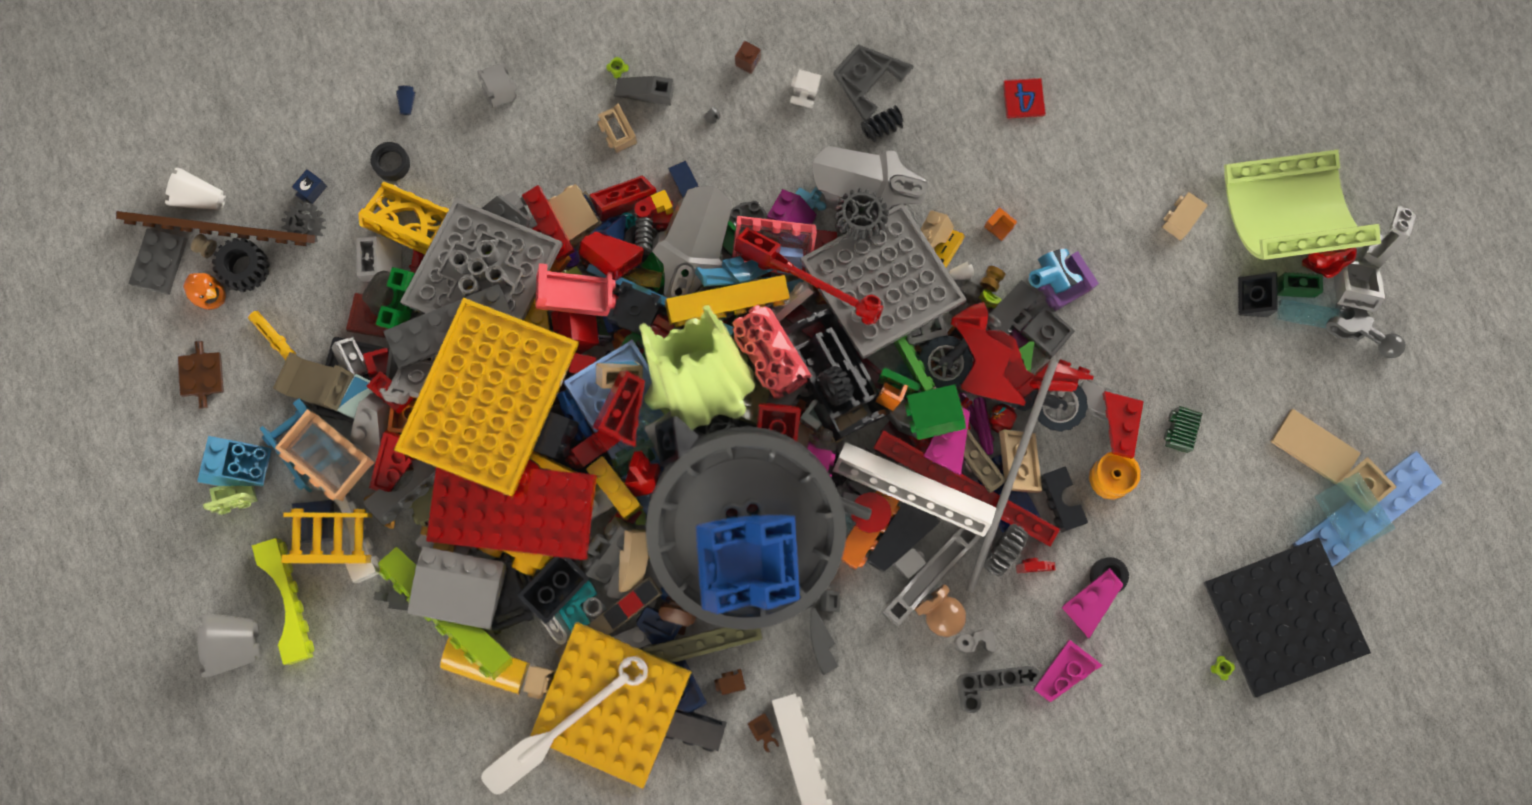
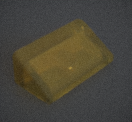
(644, 277)

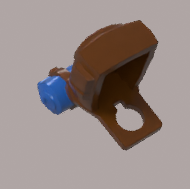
(674, 613)

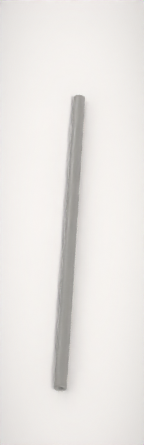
(1012, 475)

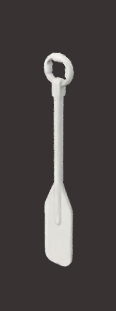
(533, 749)

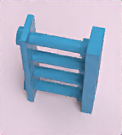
(270, 439)

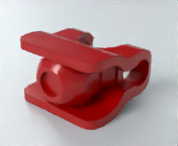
(1330, 262)

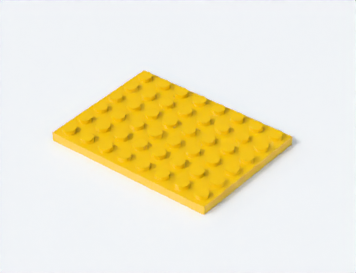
(487, 397)

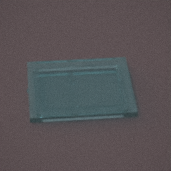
(1354, 512)

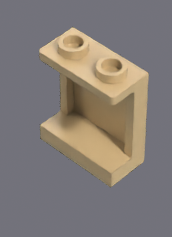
(574, 214)

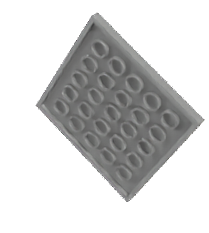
(897, 269)

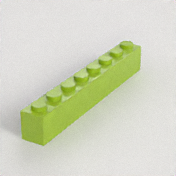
(473, 640)

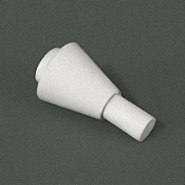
(962, 272)

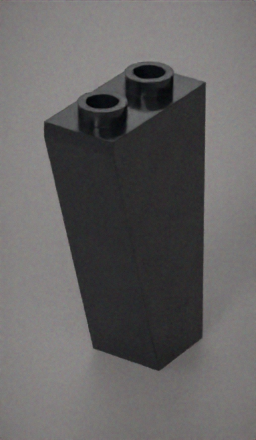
(901, 535)

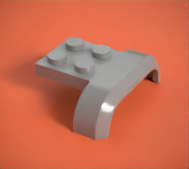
(407, 382)

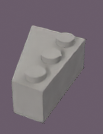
(369, 425)

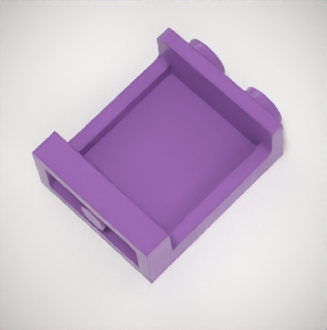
(1075, 265)

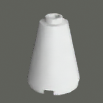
(191, 192)

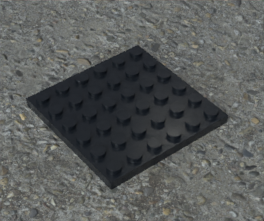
(1286, 617)

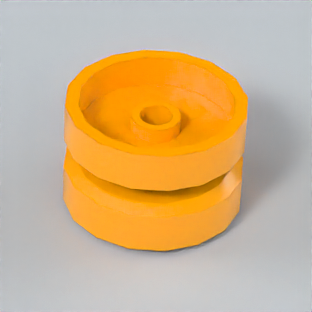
(1114, 476)

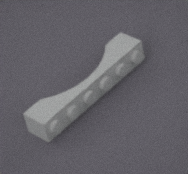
(929, 575)

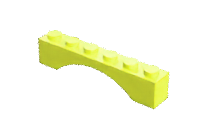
(294, 642)

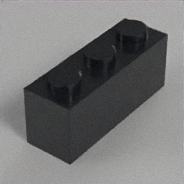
(697, 730)

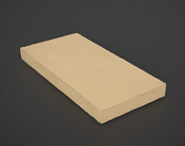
(1315, 446)

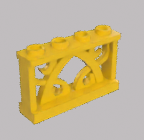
(403, 201)

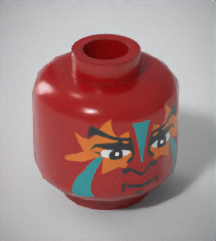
(1002, 417)

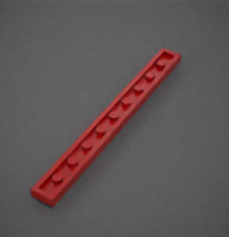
(1012, 513)

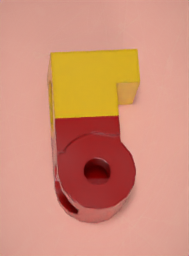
(653, 205)

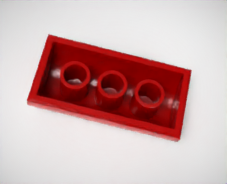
(779, 418)

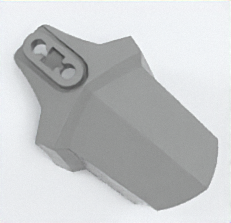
(841, 170)
(693, 238)

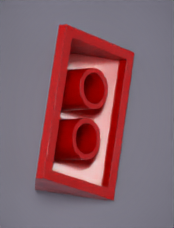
(621, 197)

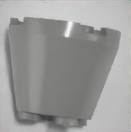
(226, 643)

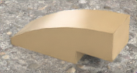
(633, 560)

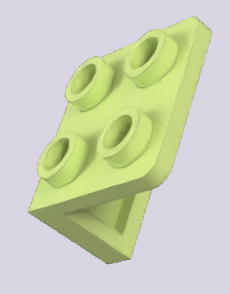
(229, 497)

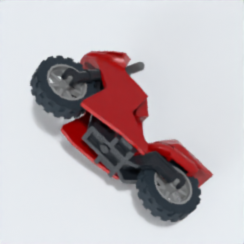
(1000, 371)

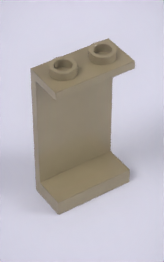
(313, 382)

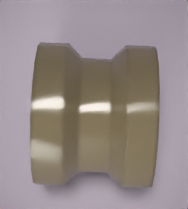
(203, 245)

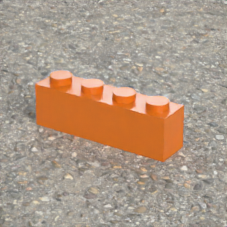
(860, 542)

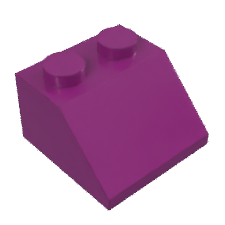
(791, 208)

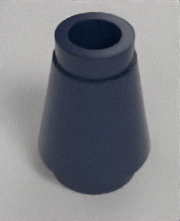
(405, 99)

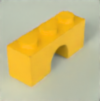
(614, 488)

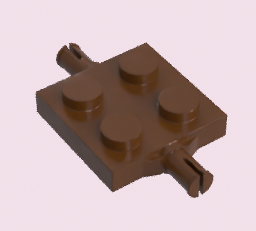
(200, 374)

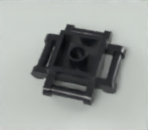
(508, 600)

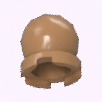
(943, 613)

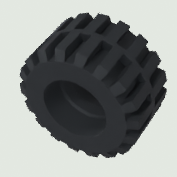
(230, 254)

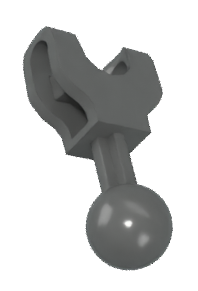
(1358, 324)

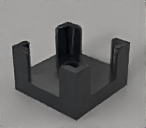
(634, 309)

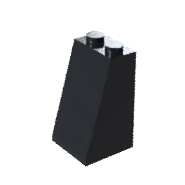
(556, 436)

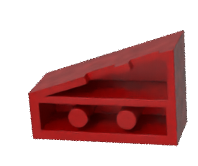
(621, 409)

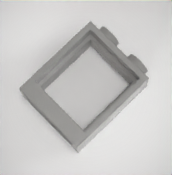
(1347, 294)

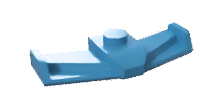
(734, 272)

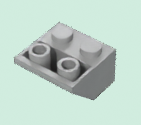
(376, 255)

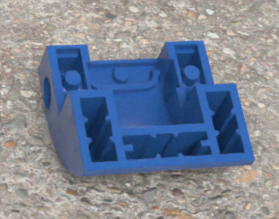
(747, 562)

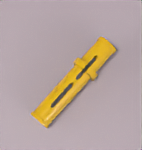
(277, 342)

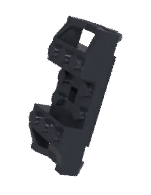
(831, 350)

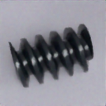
(882, 123)

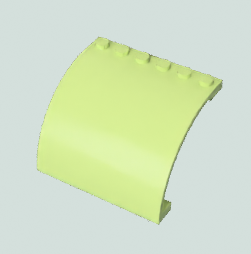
(1293, 206)

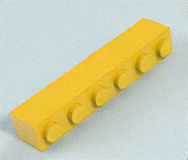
(728, 300)

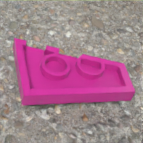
(949, 448)
(1093, 602)
(1065, 671)

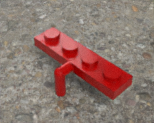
(547, 220)

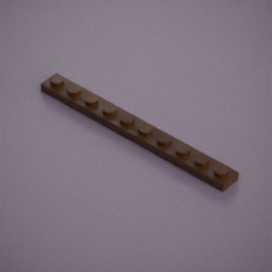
(208, 227)

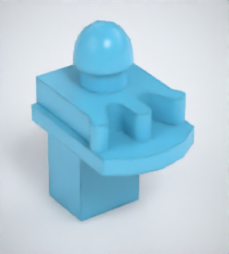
(812, 198)

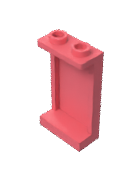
(574, 292)

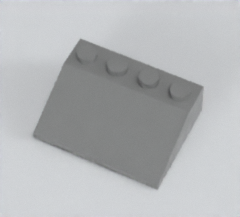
(456, 588)

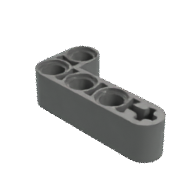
(998, 683)

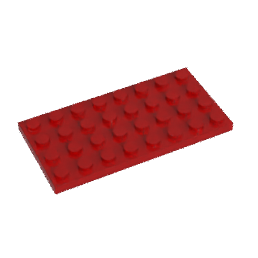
(544, 516)

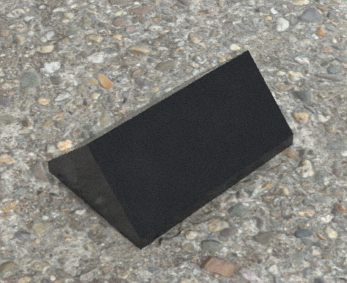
(552, 588)

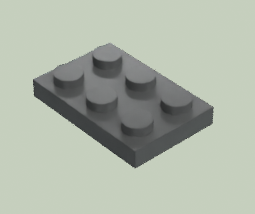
(158, 261)

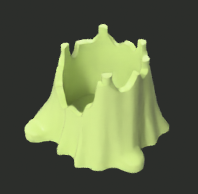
(697, 371)

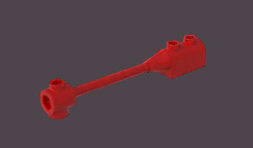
(767, 255)

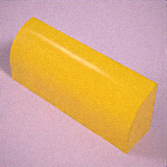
(509, 680)

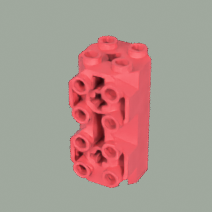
(770, 351)

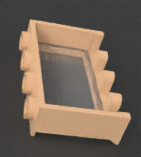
(323, 455)

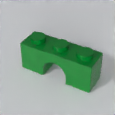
(396, 313)

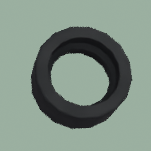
(384, 148)

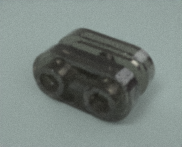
(378, 293)

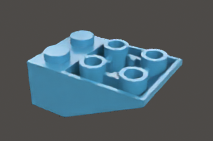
(233, 463)

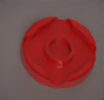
(879, 516)

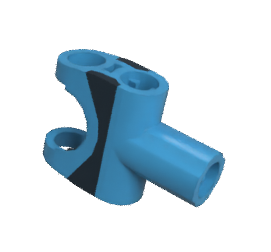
(1054, 272)

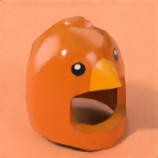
(201, 287)

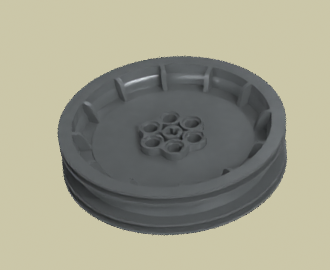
(734, 471)

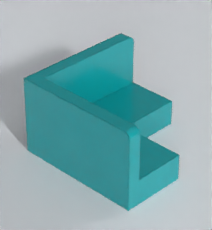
(572, 611)

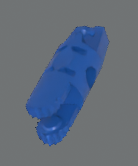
(571, 410)

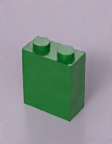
(935, 412)

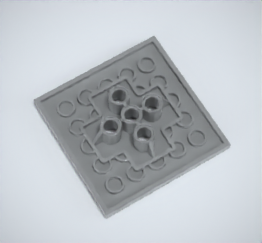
(466, 237)

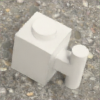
(805, 86)

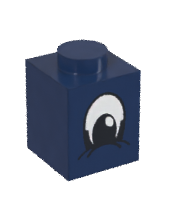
(309, 187)

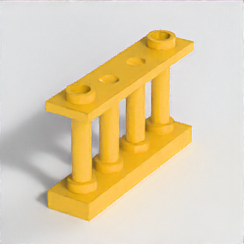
(316, 554)

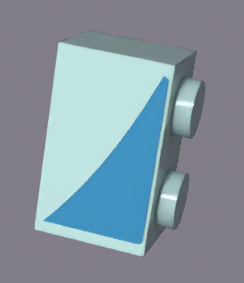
(355, 393)

